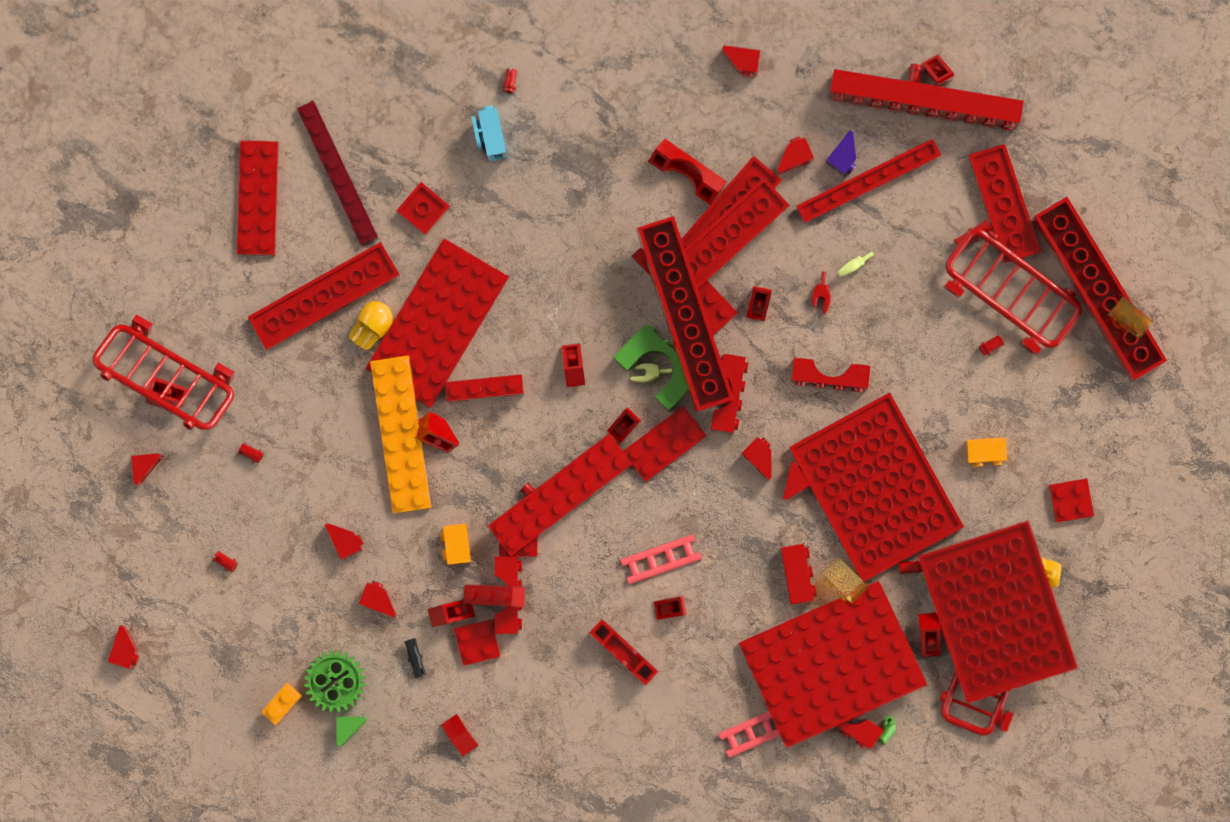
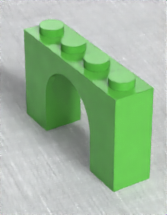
(648, 341)

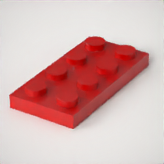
(664, 443)

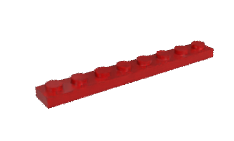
(868, 180)

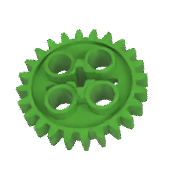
(345, 695)

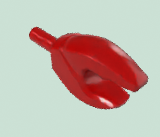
(823, 291)

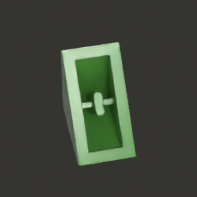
(347, 727)

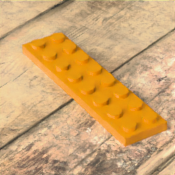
(399, 434)

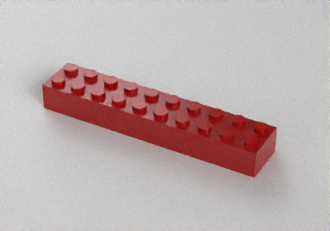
(925, 99)
(1096, 286)
(684, 314)

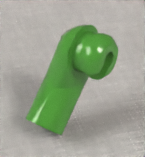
(889, 729)

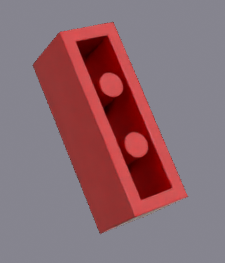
(798, 573)
(494, 595)

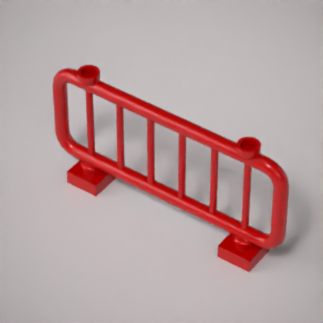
(959, 281)
(140, 330)
(997, 716)

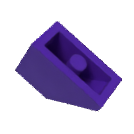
(844, 155)

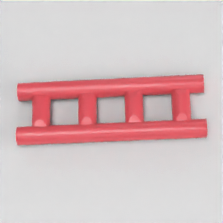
(672, 563)
(753, 741)

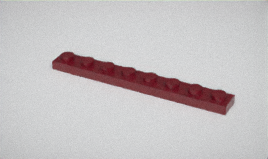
(337, 172)

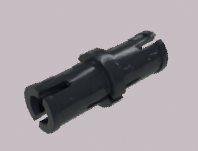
(415, 658)

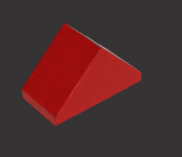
(938, 71)
(759, 303)
(624, 425)
(143, 465)
(795, 482)
(670, 608)
(459, 735)

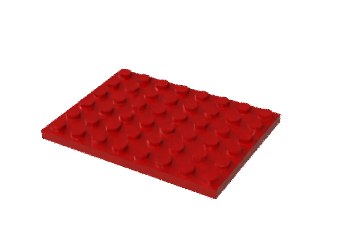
(876, 487)
(998, 611)
(832, 665)

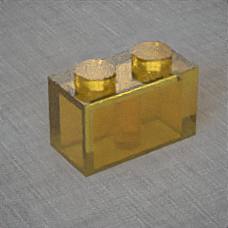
(1130, 317)
(847, 582)

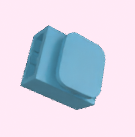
(489, 133)

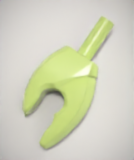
(854, 264)
(652, 372)

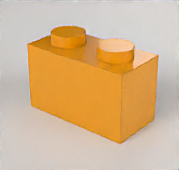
(986, 451)
(456, 544)
(282, 703)

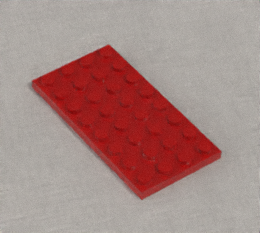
(441, 317)

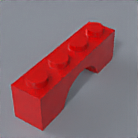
(671, 158)
(855, 377)
(484, 387)
(725, 419)
(507, 569)
(623, 652)
(865, 733)

